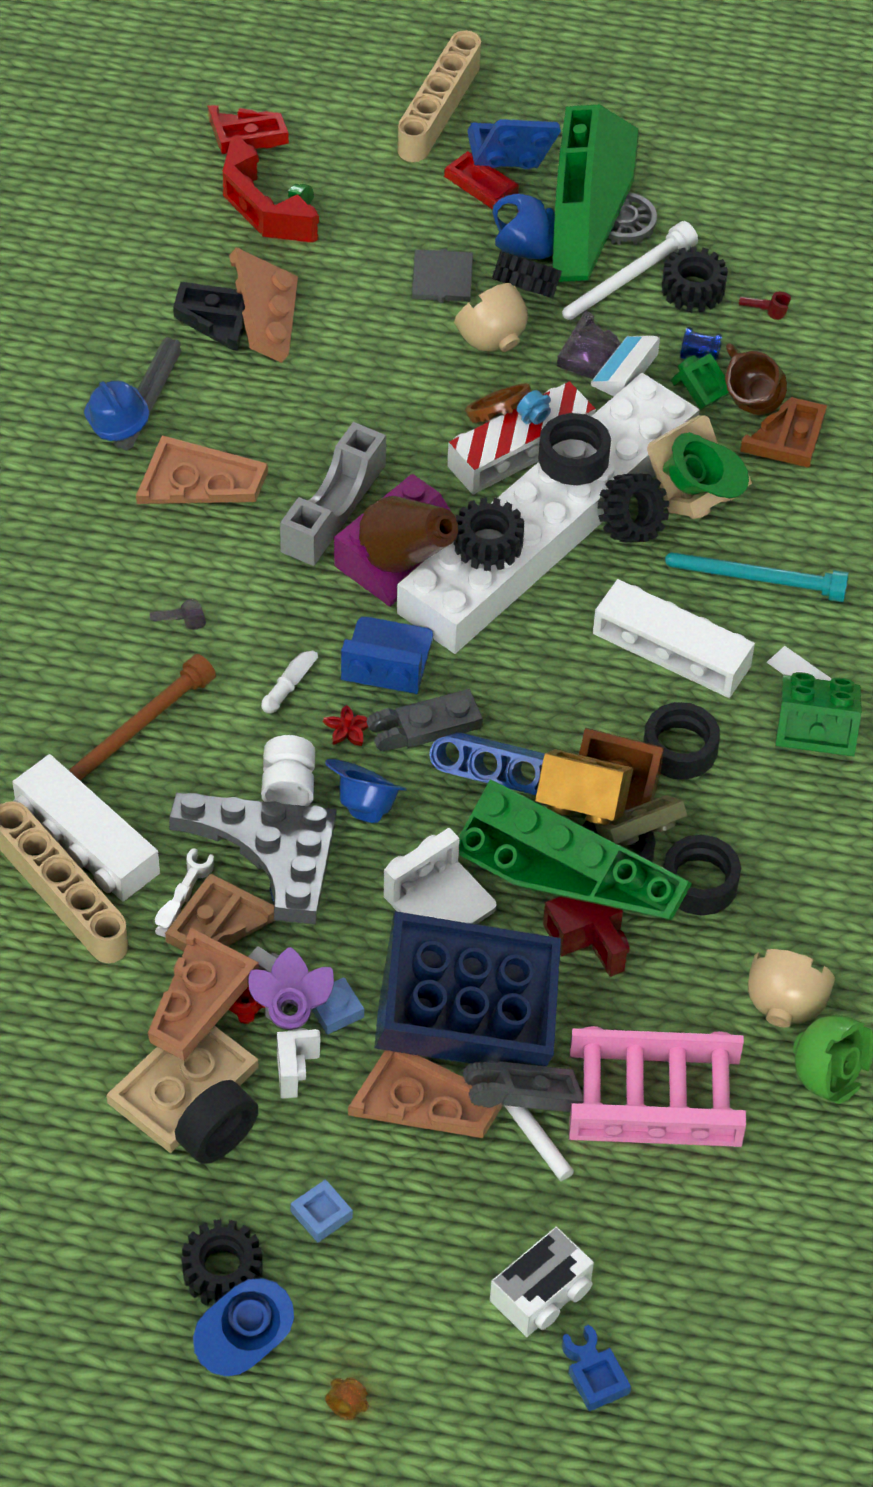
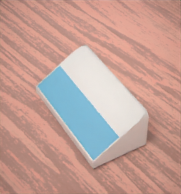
(626, 363)

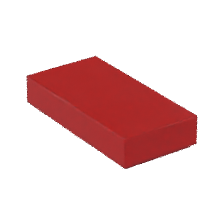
(480, 181)

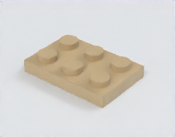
(164, 1085)

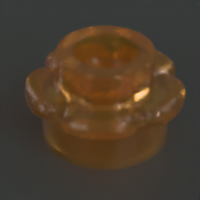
(347, 1398)

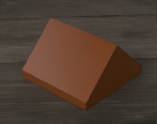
(641, 756)

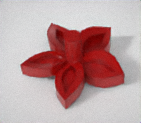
(347, 726)

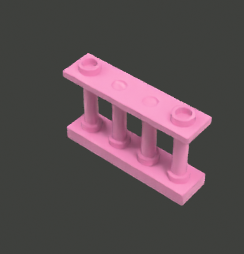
(656, 1124)

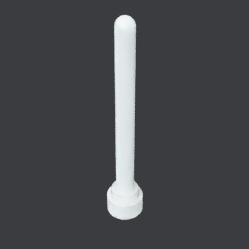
(679, 236)

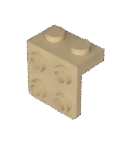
(660, 451)

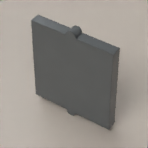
(442, 275)

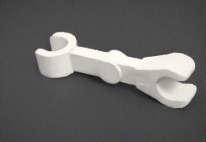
(183, 891)

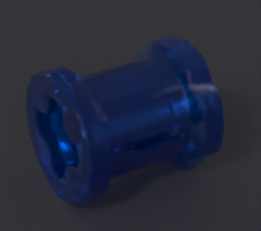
(700, 344)

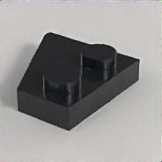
(212, 312)

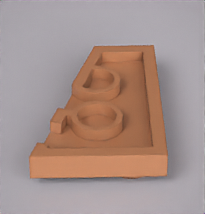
(268, 302)

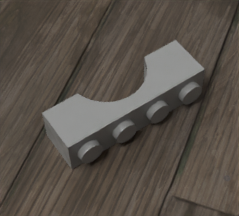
(354, 467)

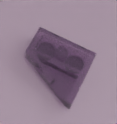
(587, 348)

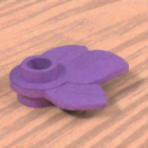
(291, 984)

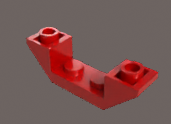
(286, 220)

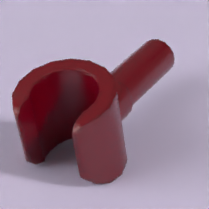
(776, 307)

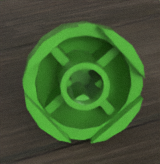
(832, 1056)

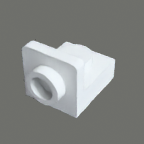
(292, 1050)

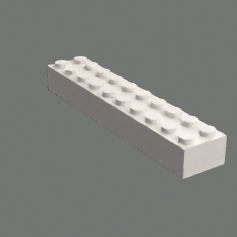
(557, 516)

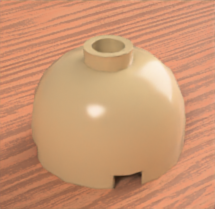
(495, 320)
(788, 987)

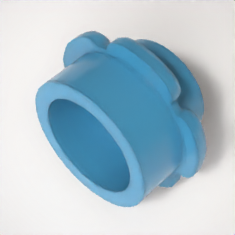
(534, 407)

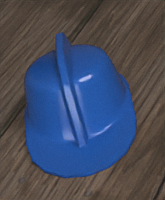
(116, 411)
(364, 791)
(243, 1327)

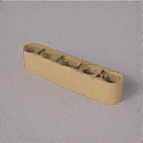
(439, 96)
(63, 897)

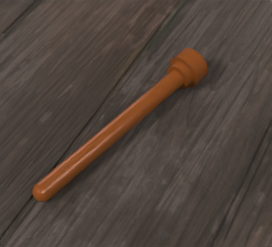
(195, 673)

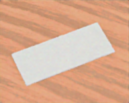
(789, 662)

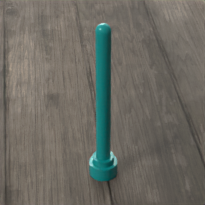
(831, 584)

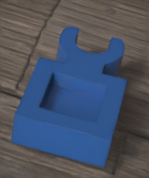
(594, 1373)

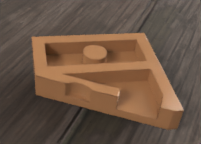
(220, 913)

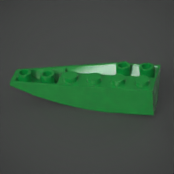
(592, 185)
(563, 858)

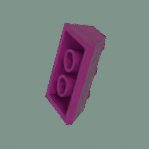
(352, 557)

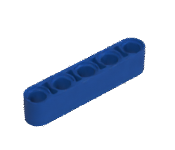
(471, 762)

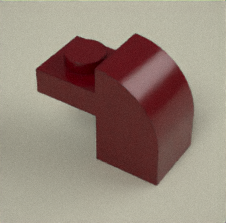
(588, 924)

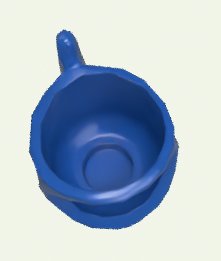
(530, 232)

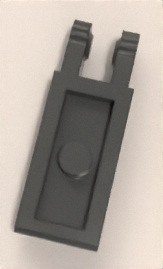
(425, 721)
(522, 1086)

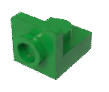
(702, 379)

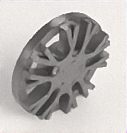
(630, 220)

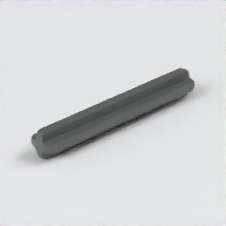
(154, 380)

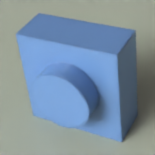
(340, 1009)
(321, 1210)

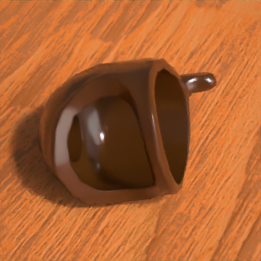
(755, 381)

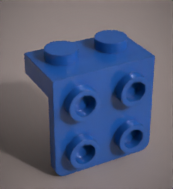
(512, 142)
(386, 654)

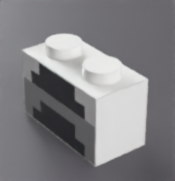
(542, 1282)

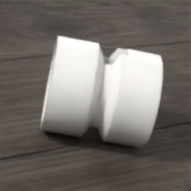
(288, 770)

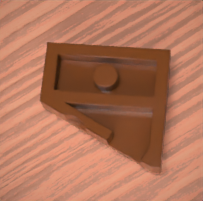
(789, 433)

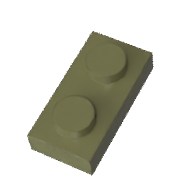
(651, 816)

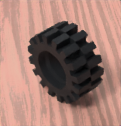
(526, 274)
(694, 293)
(649, 507)
(489, 550)
(219, 1240)

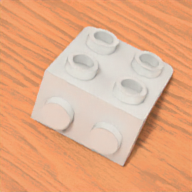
(436, 884)

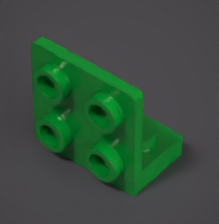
(819, 714)

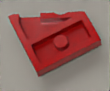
(253, 127)

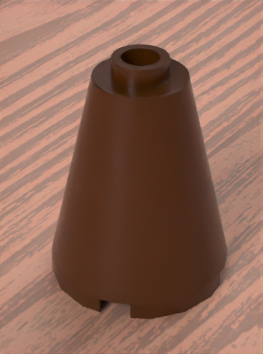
(405, 532)

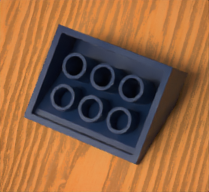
(468, 992)

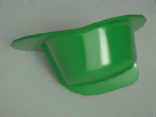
(705, 467)

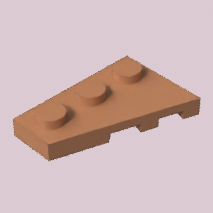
(199, 475)
(201, 992)
(420, 1095)

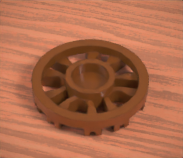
(497, 402)

